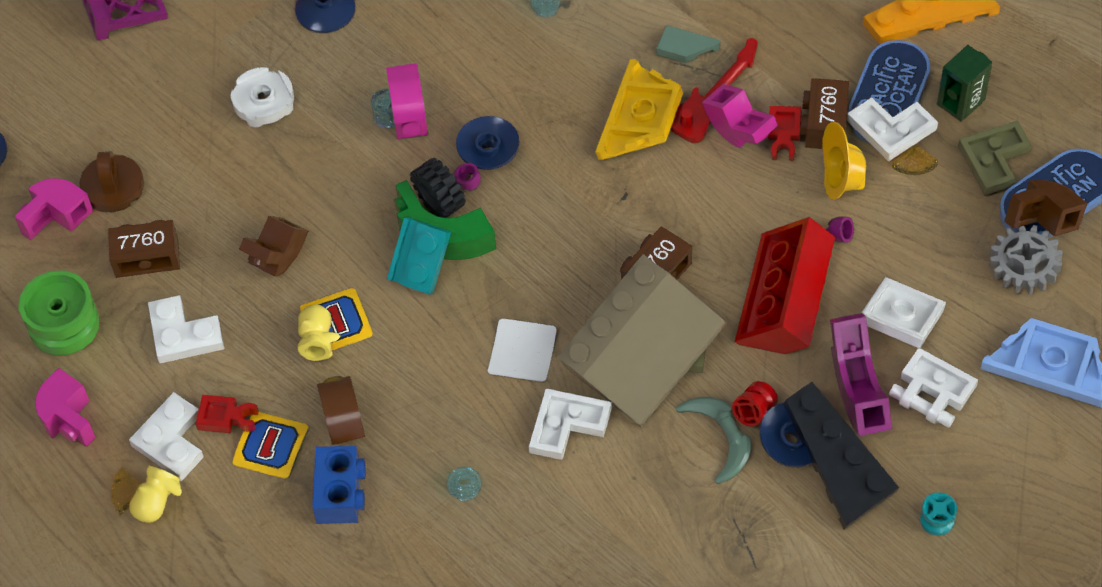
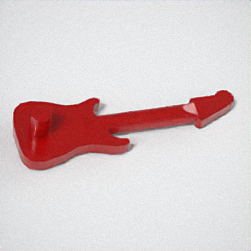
(691, 118)

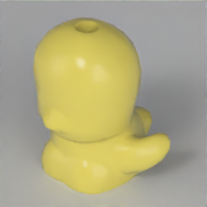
(314, 330)
(151, 496)

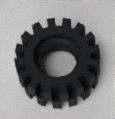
(437, 188)

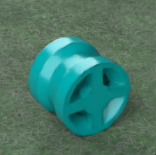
(938, 505)

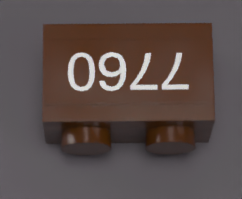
(825, 104)
(143, 248)
(665, 250)

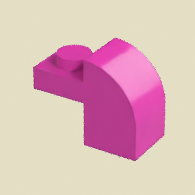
(407, 101)
(734, 117)
(50, 201)
(58, 408)

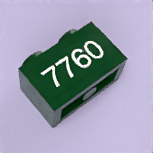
(964, 83)

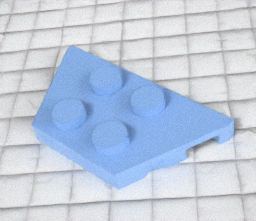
(1051, 360)

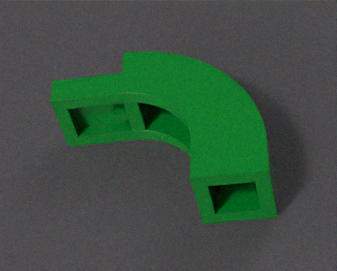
(470, 232)

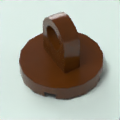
(112, 182)

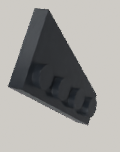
(846, 466)

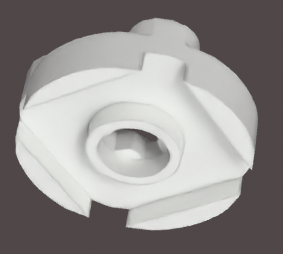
(267, 110)

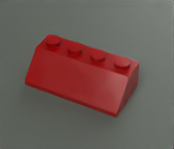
(786, 287)

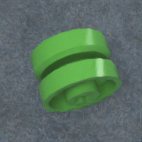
(59, 312)

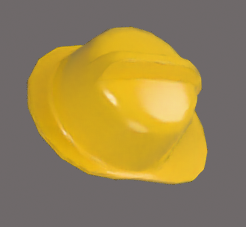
(842, 163)

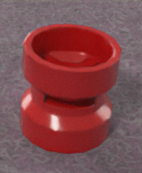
(754, 403)

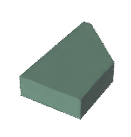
(685, 45)

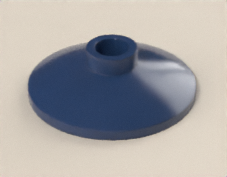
(326, 16)
(485, 133)
(773, 434)

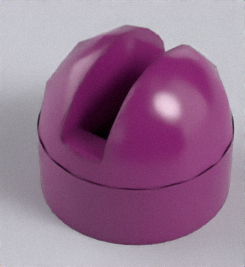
(463, 176)
(841, 228)

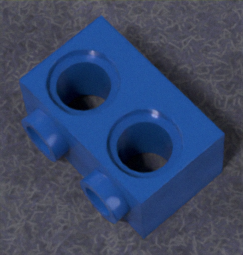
(332, 484)

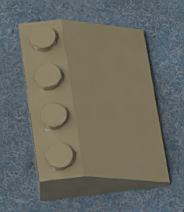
(641, 340)

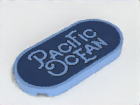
(892, 77)
(1075, 169)

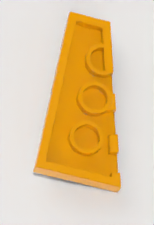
(907, 17)

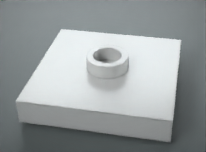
(903, 312)

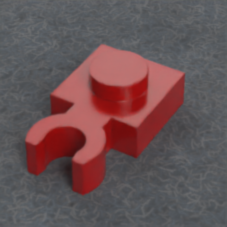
(788, 129)
(221, 412)

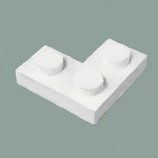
(888, 133)
(178, 338)
(565, 413)
(162, 437)

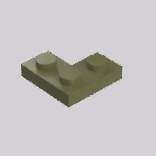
(988, 153)

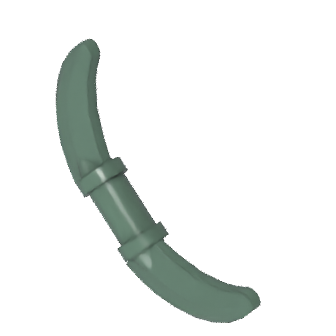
(738, 443)

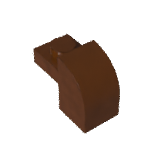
(1048, 204)
(276, 245)
(340, 409)

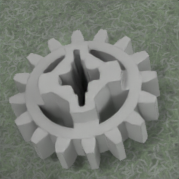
(1029, 245)

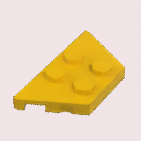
(640, 112)

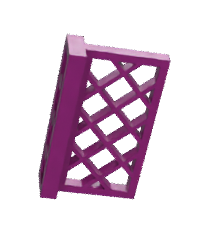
(102, 22)

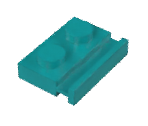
(418, 255)

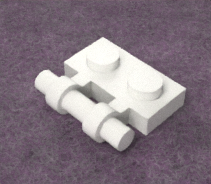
(937, 379)

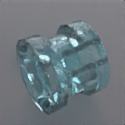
(380, 104)

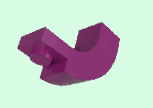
(856, 378)

